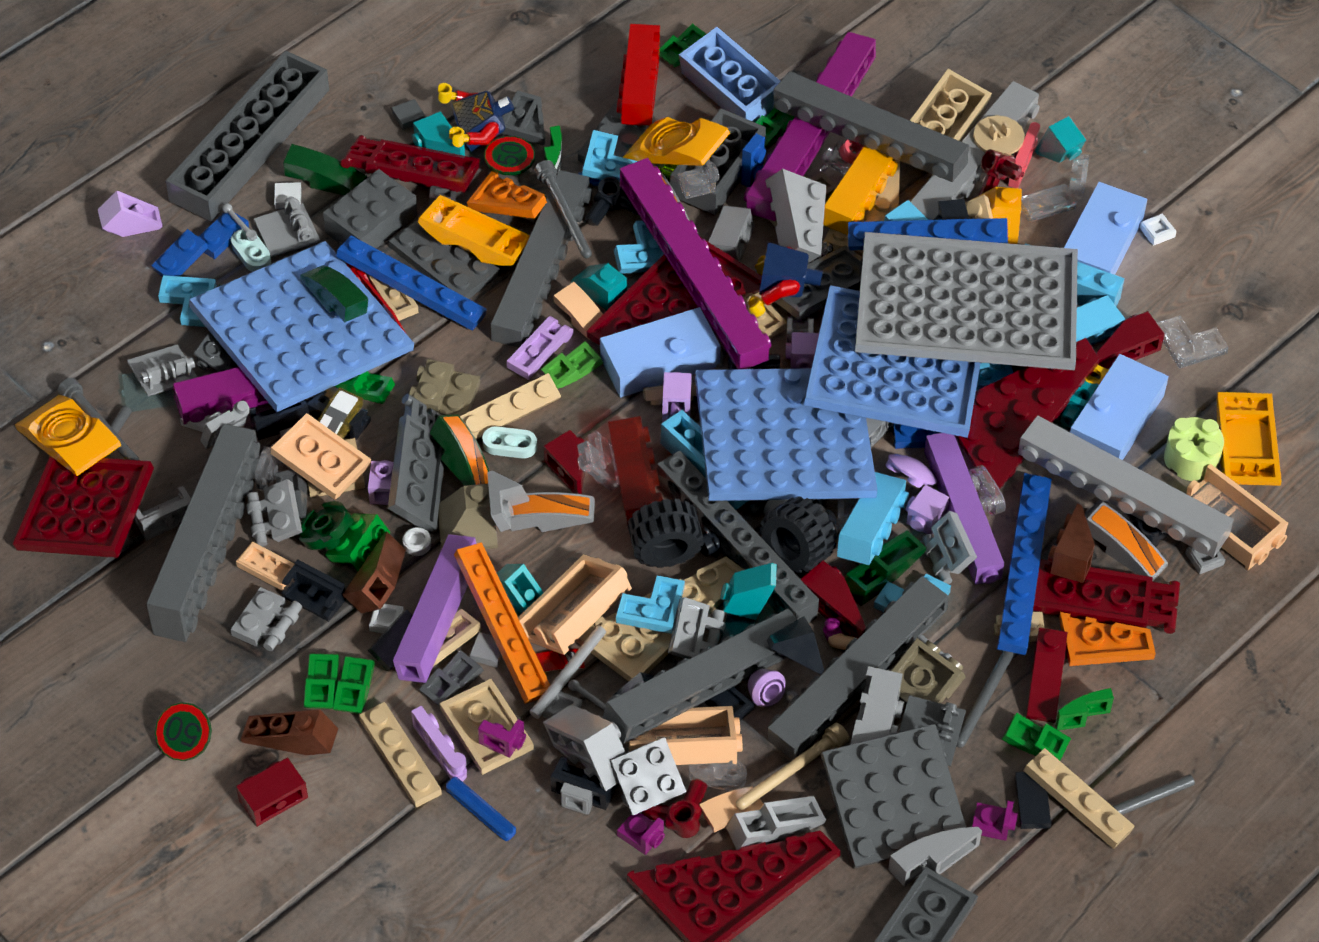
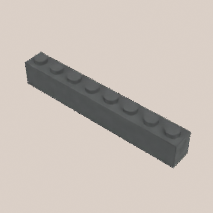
(871, 126)
(539, 263)
(845, 676)
(696, 679)

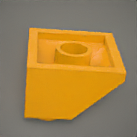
(1006, 204)

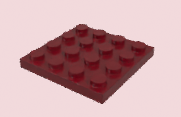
(85, 511)

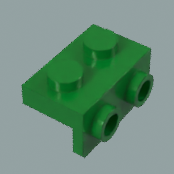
(358, 540)

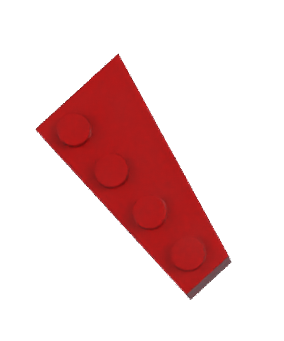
(639, 75)

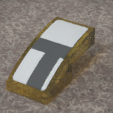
(341, 411)

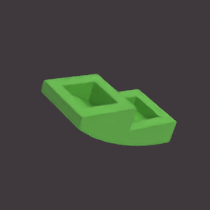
(573, 366)

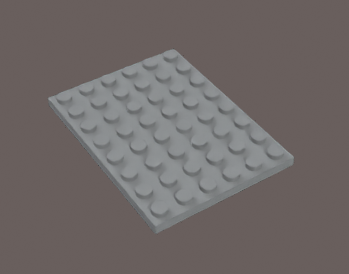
(968, 301)

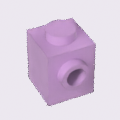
(801, 350)
(380, 482)
(926, 509)

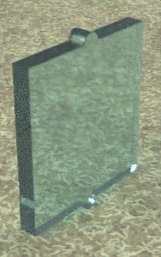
(138, 400)

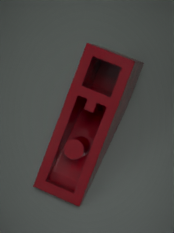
(1134, 339)
(835, 598)
(1046, 675)

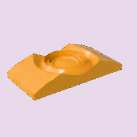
(678, 142)
(473, 231)
(68, 434)
(1249, 438)

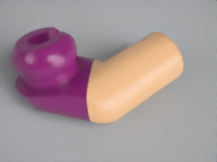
(835, 635)

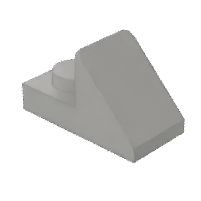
(503, 495)

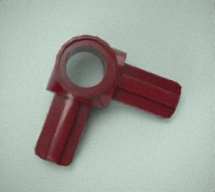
(997, 167)
(683, 808)

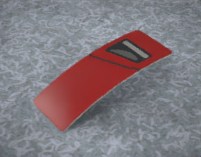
(556, 661)

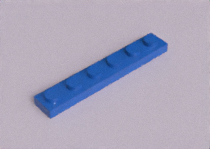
(962, 229)
(411, 283)

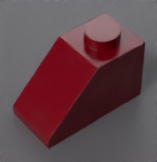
(562, 458)

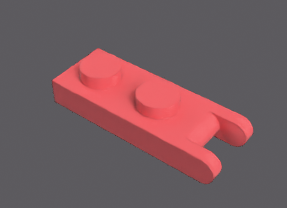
(1026, 151)

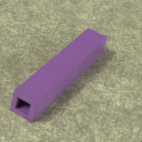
(955, 481)
(433, 614)

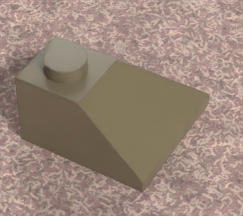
(469, 515)

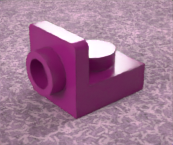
(499, 739)
(995, 820)
(642, 832)

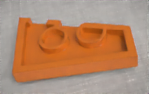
(506, 198)
(1104, 643)

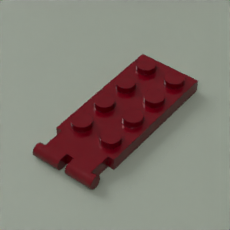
(412, 163)
(1109, 598)

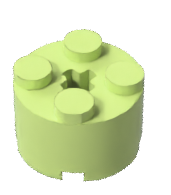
(1193, 446)

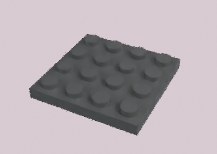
(891, 793)

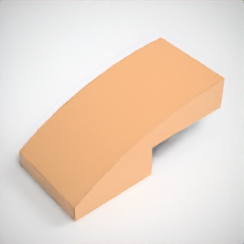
(578, 307)
(721, 809)

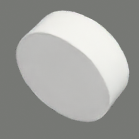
(417, 541)

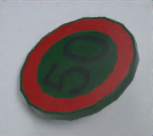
(509, 155)
(183, 731)

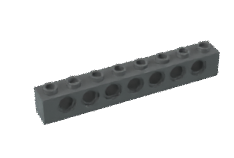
(738, 539)

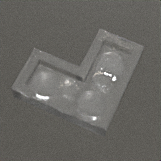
(1189, 348)
(598, 460)

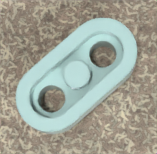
(248, 250)
(510, 442)

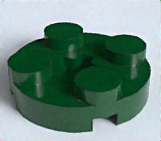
(325, 526)

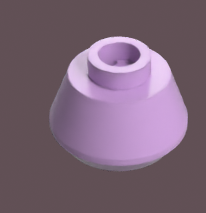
(766, 687)

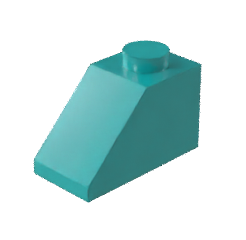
(434, 134)
(1061, 141)
(602, 284)
(519, 586)
(749, 590)

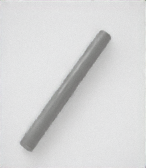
(567, 672)

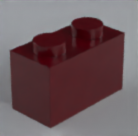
(272, 791)

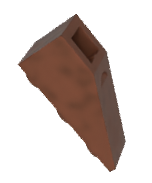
(1074, 548)
(376, 576)
(294, 732)

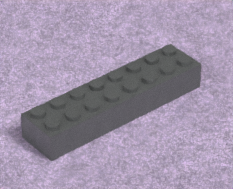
(247, 135)
(204, 534)

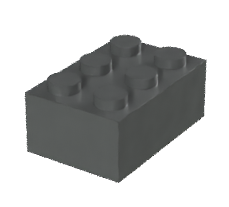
(371, 211)

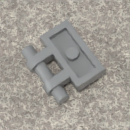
(215, 422)
(282, 513)
(953, 543)
(260, 614)
(690, 626)

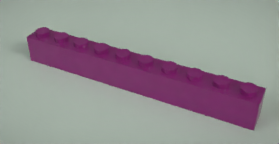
(802, 139)
(694, 264)

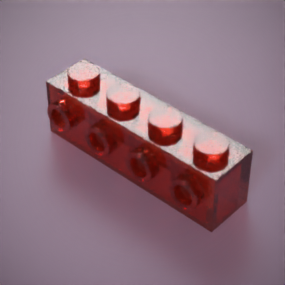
(633, 464)

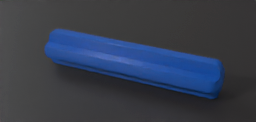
(481, 809)

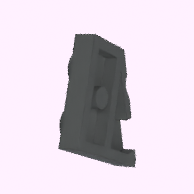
(526, 118)

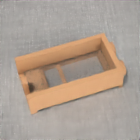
(1254, 527)
(574, 603)
(698, 736)

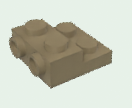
(445, 389)
(928, 673)

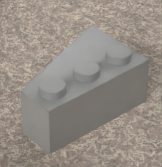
(798, 211)
(878, 705)
(587, 740)

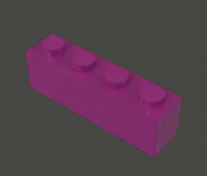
(215, 394)

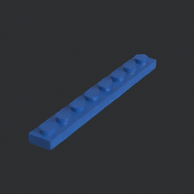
(1024, 564)

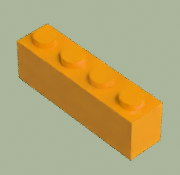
(858, 189)

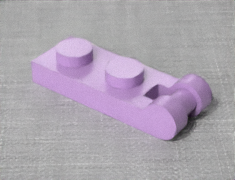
(539, 347)
(439, 744)

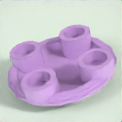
(916, 470)

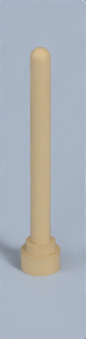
(834, 737)

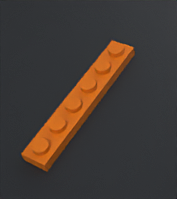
(502, 622)

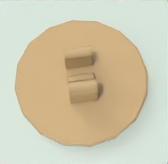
(999, 134)

